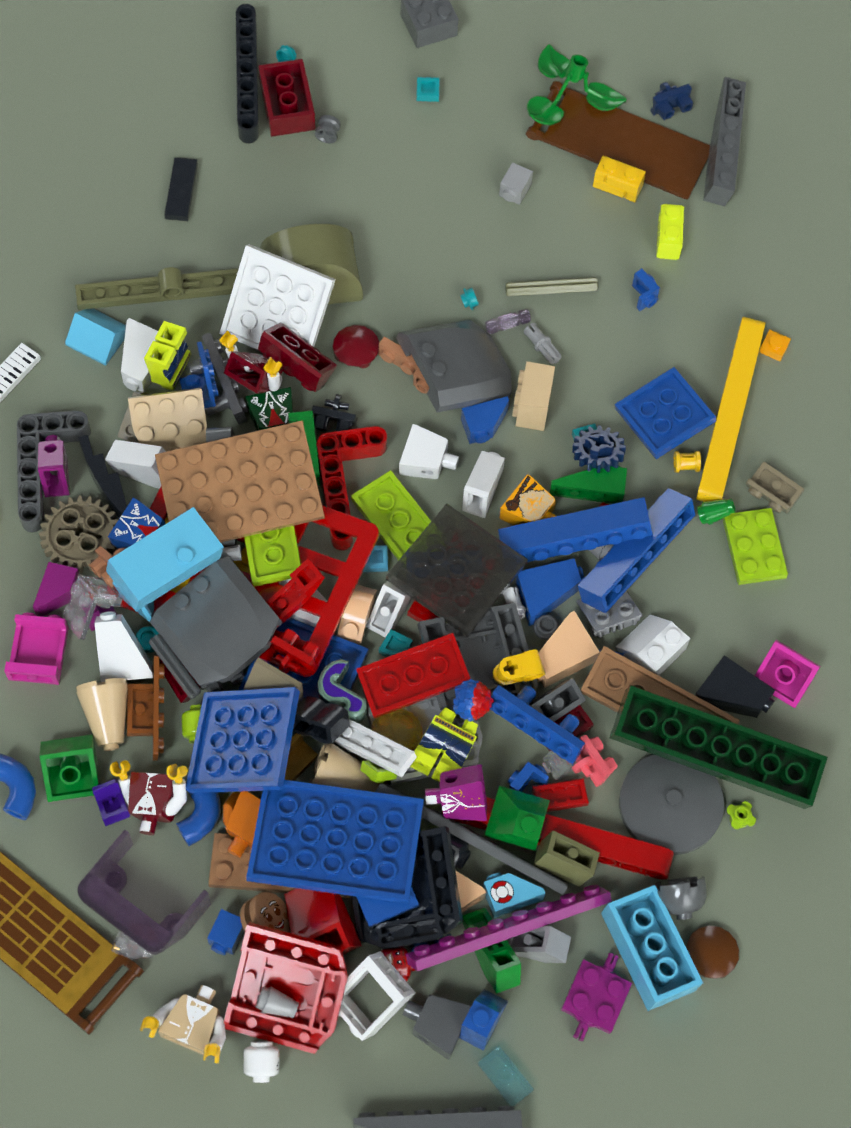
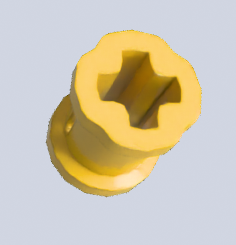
(687, 461)

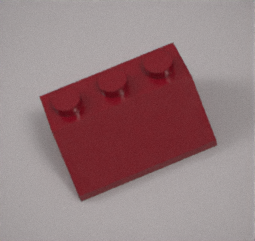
(297, 357)

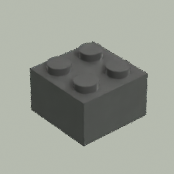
(429, 20)

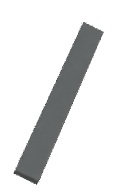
(485, 844)

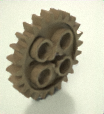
(78, 533)

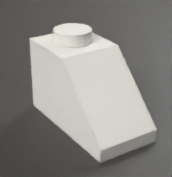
(387, 609)

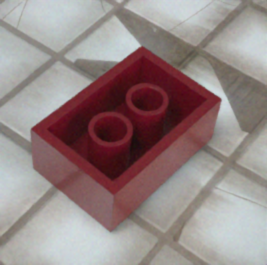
(287, 97)

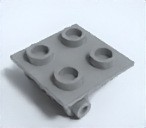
(621, 614)

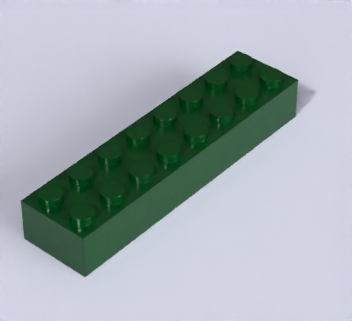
(718, 747)

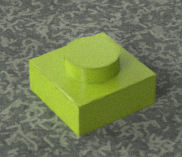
(376, 773)

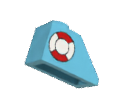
(510, 893)

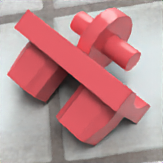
(592, 763)

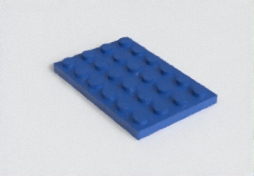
(336, 841)

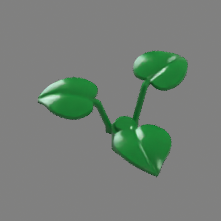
(555, 64)

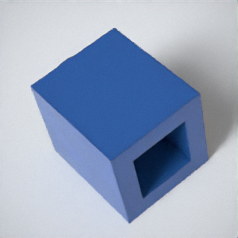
(225, 933)

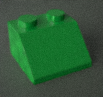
(69, 767)

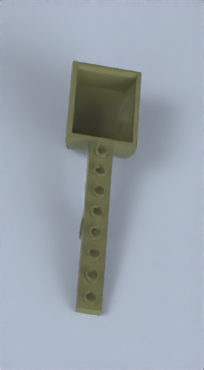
(314, 246)

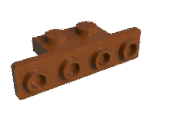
(143, 709)

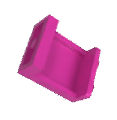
(37, 649)

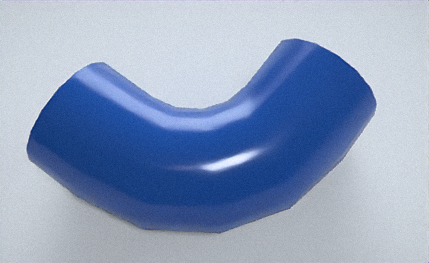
(20, 785)
(202, 819)

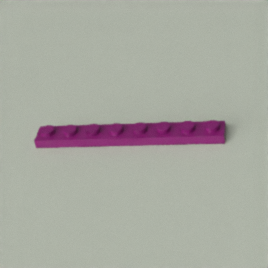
(503, 929)

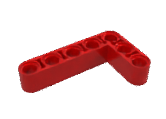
(334, 458)

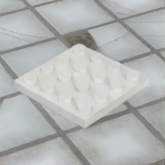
(274, 292)

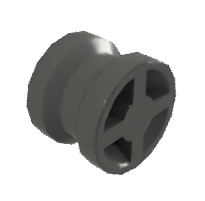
(327, 129)

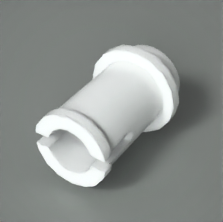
(512, 596)

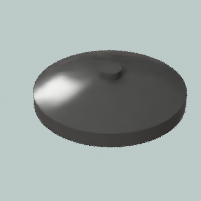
(670, 804)

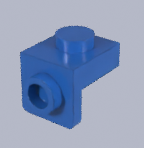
(647, 288)
(521, 779)

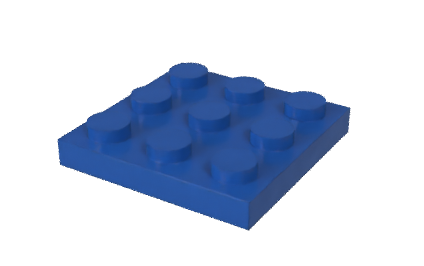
(665, 413)

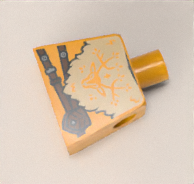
(528, 503)

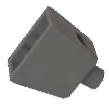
(437, 1022)

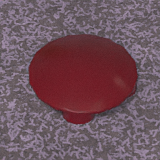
(356, 346)

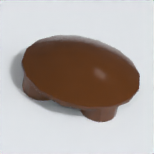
(713, 951)

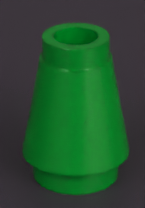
(715, 510)

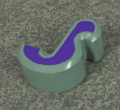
(332, 692)

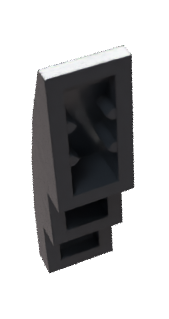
(107, 484)

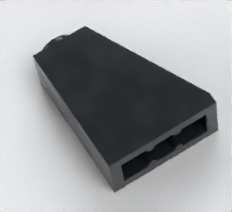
(736, 690)

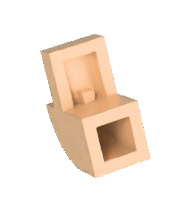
(356, 614)

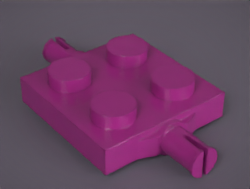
(596, 996)

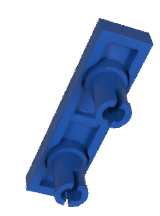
(545, 731)

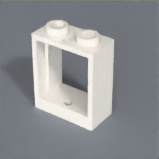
(389, 980)

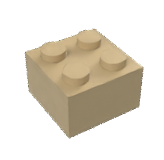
(533, 395)

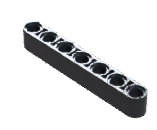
(247, 73)

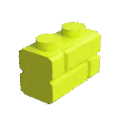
(670, 231)

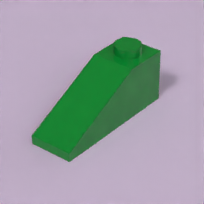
(592, 486)
(498, 960)

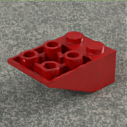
(321, 918)

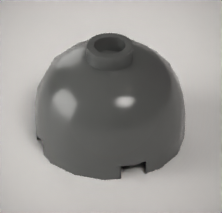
(683, 896)

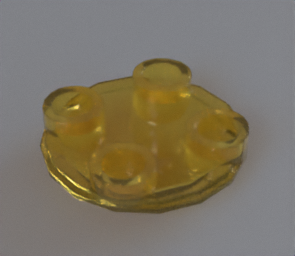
(399, 727)

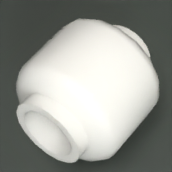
(261, 1061)

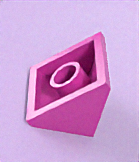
(787, 673)

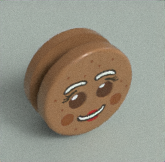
(265, 910)

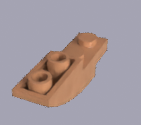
(393, 353)

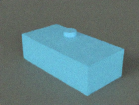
(164, 559)
(651, 948)

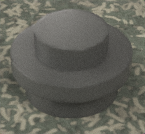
(545, 626)

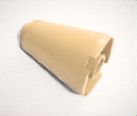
(105, 710)
(340, 769)

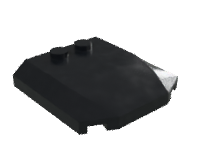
(436, 892)

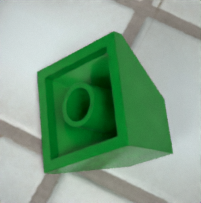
(517, 818)

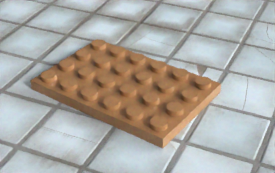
(244, 482)

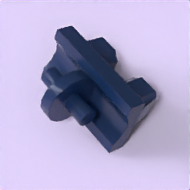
(671, 97)

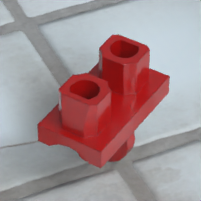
(286, 646)

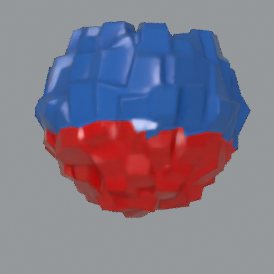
(472, 700)

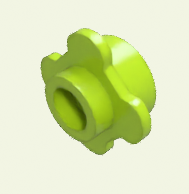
(738, 822)

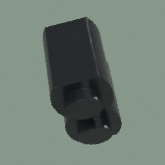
(320, 720)

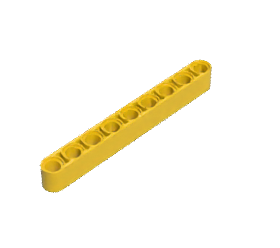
(731, 410)

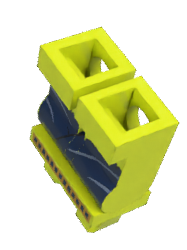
(169, 355)
(446, 739)

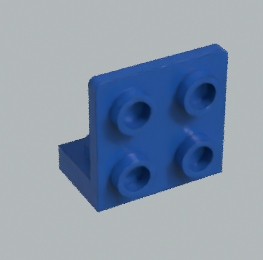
(205, 381)

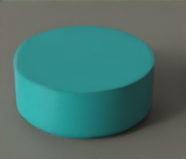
(144, 636)

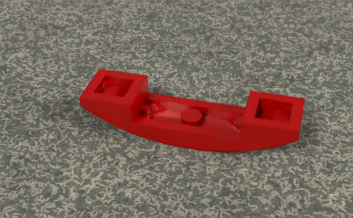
(297, 591)

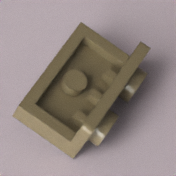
(775, 488)

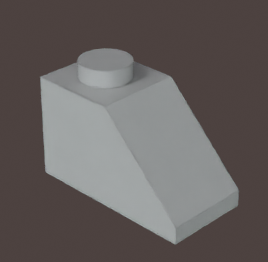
(542, 945)

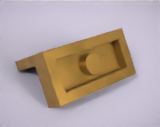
(299, 758)

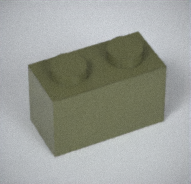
(566, 858)

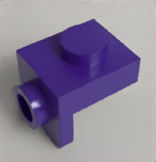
(110, 802)

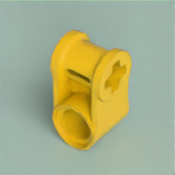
(522, 667)

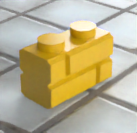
(619, 178)

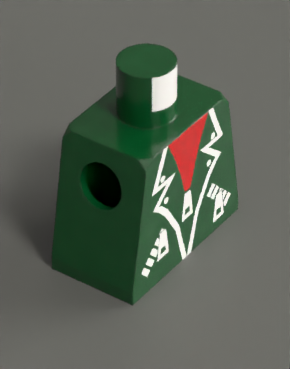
(270, 408)

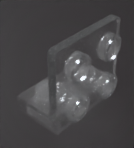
(85, 595)

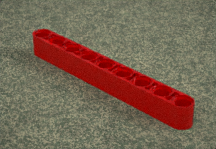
(612, 848)

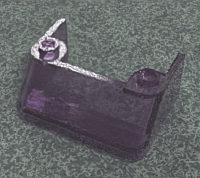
(101, 893)

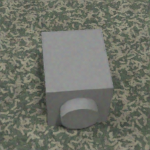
(515, 183)

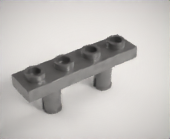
(229, 397)

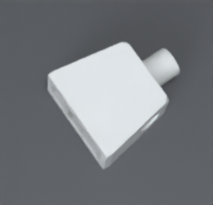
(426, 454)

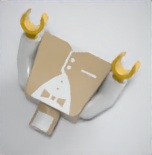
(190, 1023)

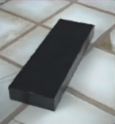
(181, 189)

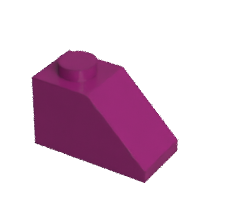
(54, 588)

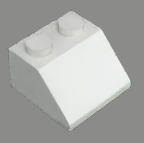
(654, 644)

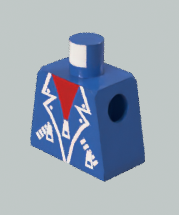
(134, 525)

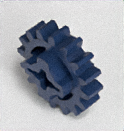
(599, 449)

